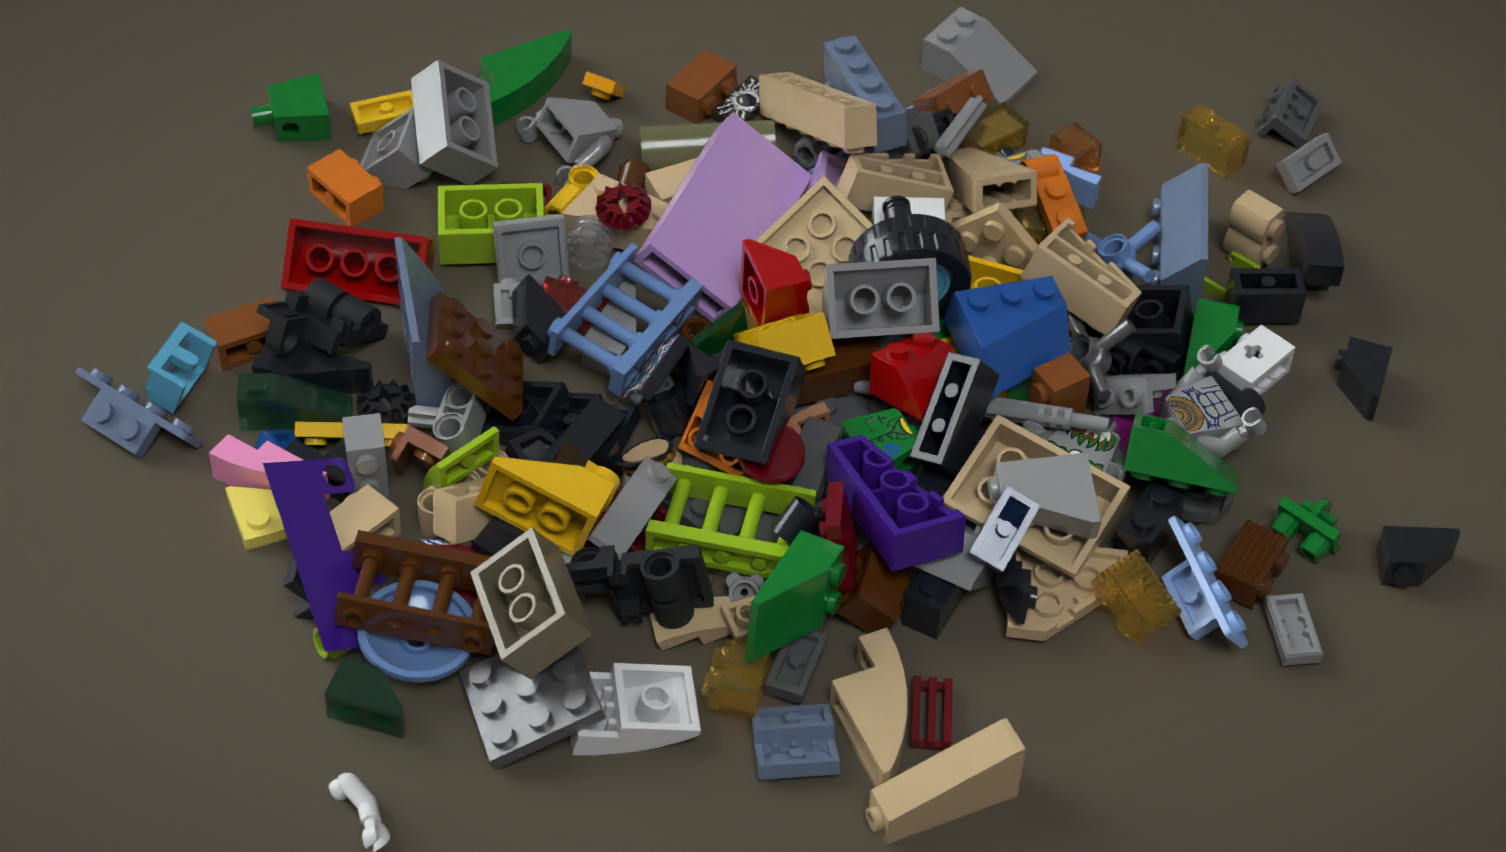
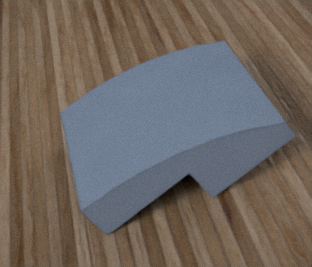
(794, 741)

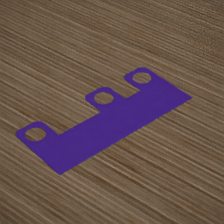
(314, 541)

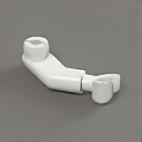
(350, 786)

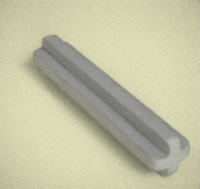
(960, 127)

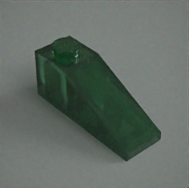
(279, 401)

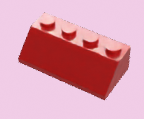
(348, 257)

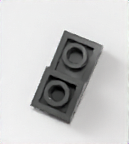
(815, 436)

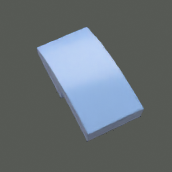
(1083, 183)

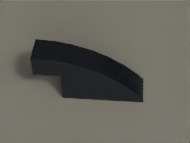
(1315, 249)

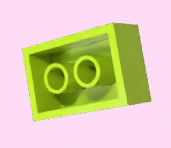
(468, 215)

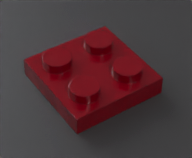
(840, 529)

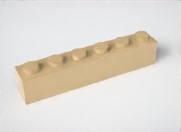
(819, 111)

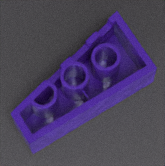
(890, 506)

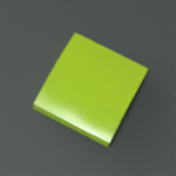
(464, 460)

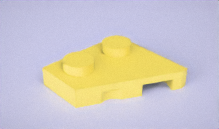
(255, 516)

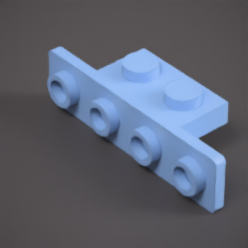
(1199, 592)

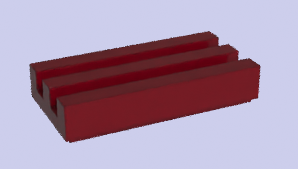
(932, 687)

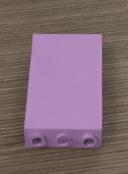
(727, 197)

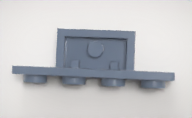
(125, 420)

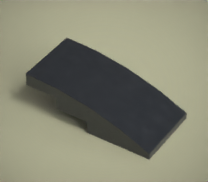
(554, 410)

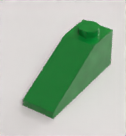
(1212, 325)

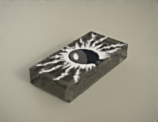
(742, 101)

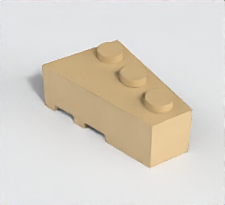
(586, 203)
(1089, 286)

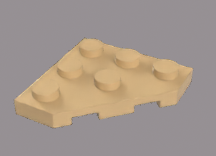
(996, 237)
(1059, 596)

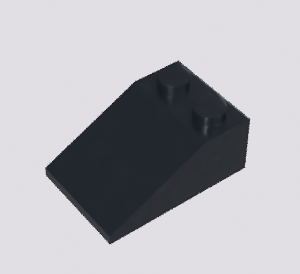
(1161, 318)
(750, 402)

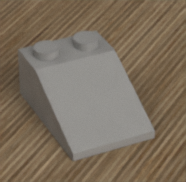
(970, 44)

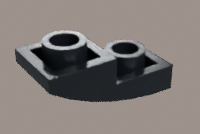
(1140, 357)
(1016, 590)

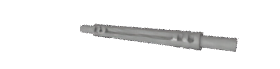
(1021, 411)

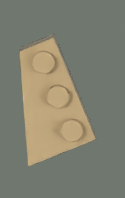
(877, 176)

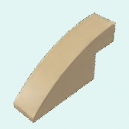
(874, 705)

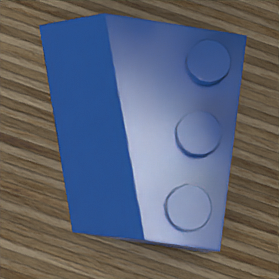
(1010, 327)

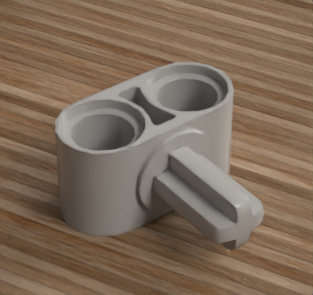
(455, 421)

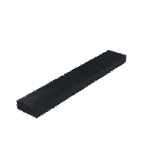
(589, 432)

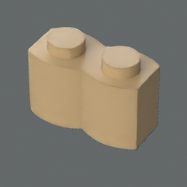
(1254, 228)

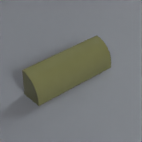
(673, 144)

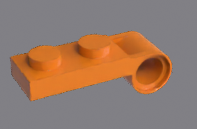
(1055, 194)

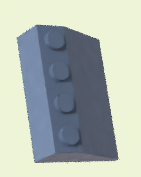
(416, 289)

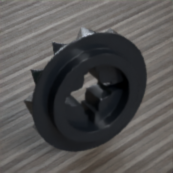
(400, 397)

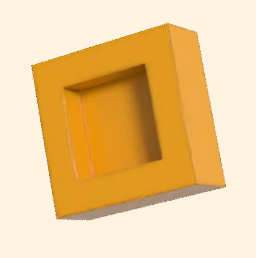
(603, 87)

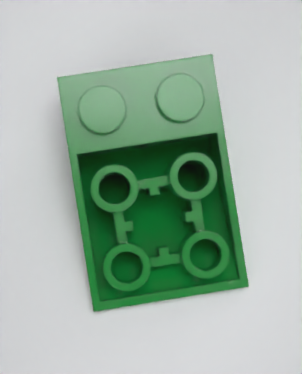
(1169, 452)

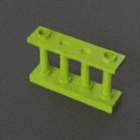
(722, 550)

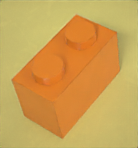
(345, 188)

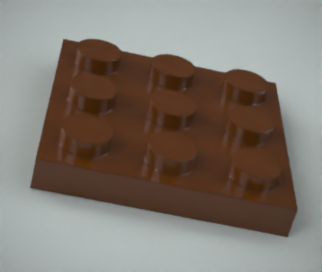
(475, 355)

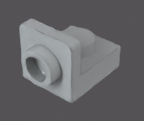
(503, 302)

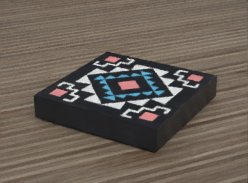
(655, 370)

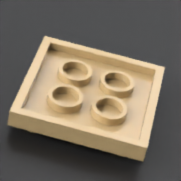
(818, 232)

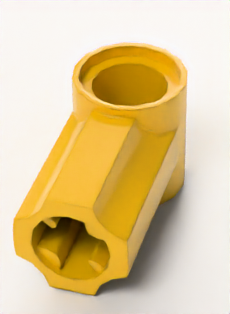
(579, 179)

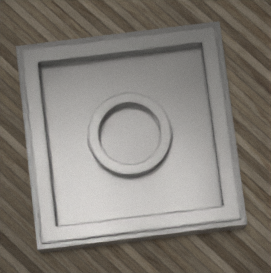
(531, 247)

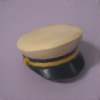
(657, 449)

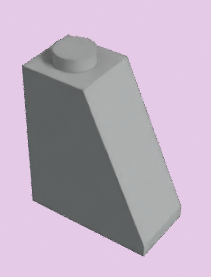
(1059, 485)

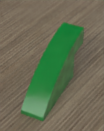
(524, 73)

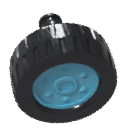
(917, 237)

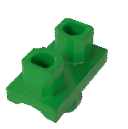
(1312, 522)

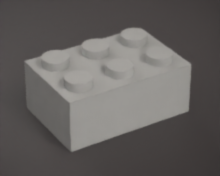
(454, 123)

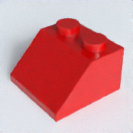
(772, 283)
(908, 372)

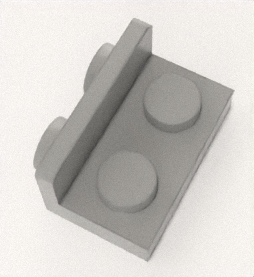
(1133, 393)

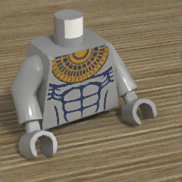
(1205, 410)

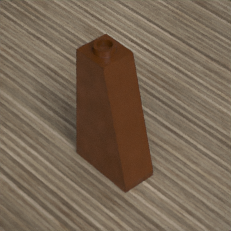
(840, 371)

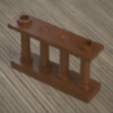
(414, 562)

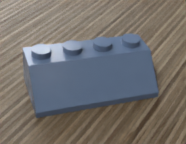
(1183, 237)

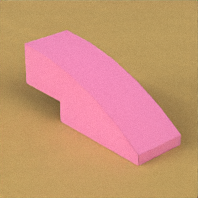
(242, 465)

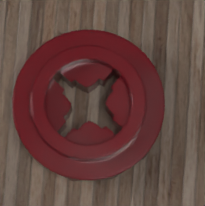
(637, 209)

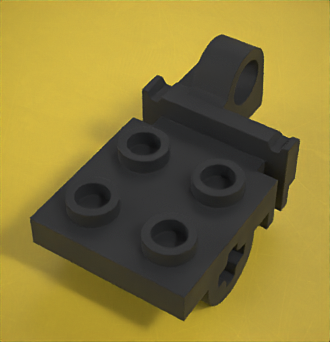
(321, 317)
(646, 581)

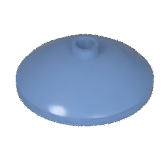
(412, 663)

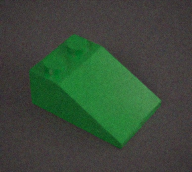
(796, 595)

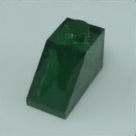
(364, 698)

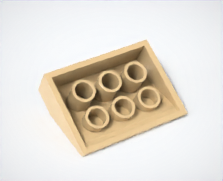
(1010, 442)

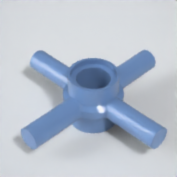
(1123, 253)

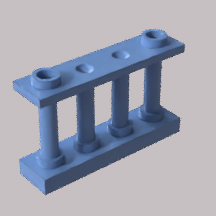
(661, 323)

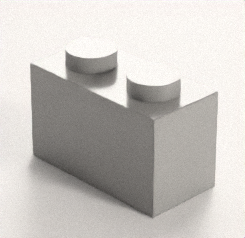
(366, 452)

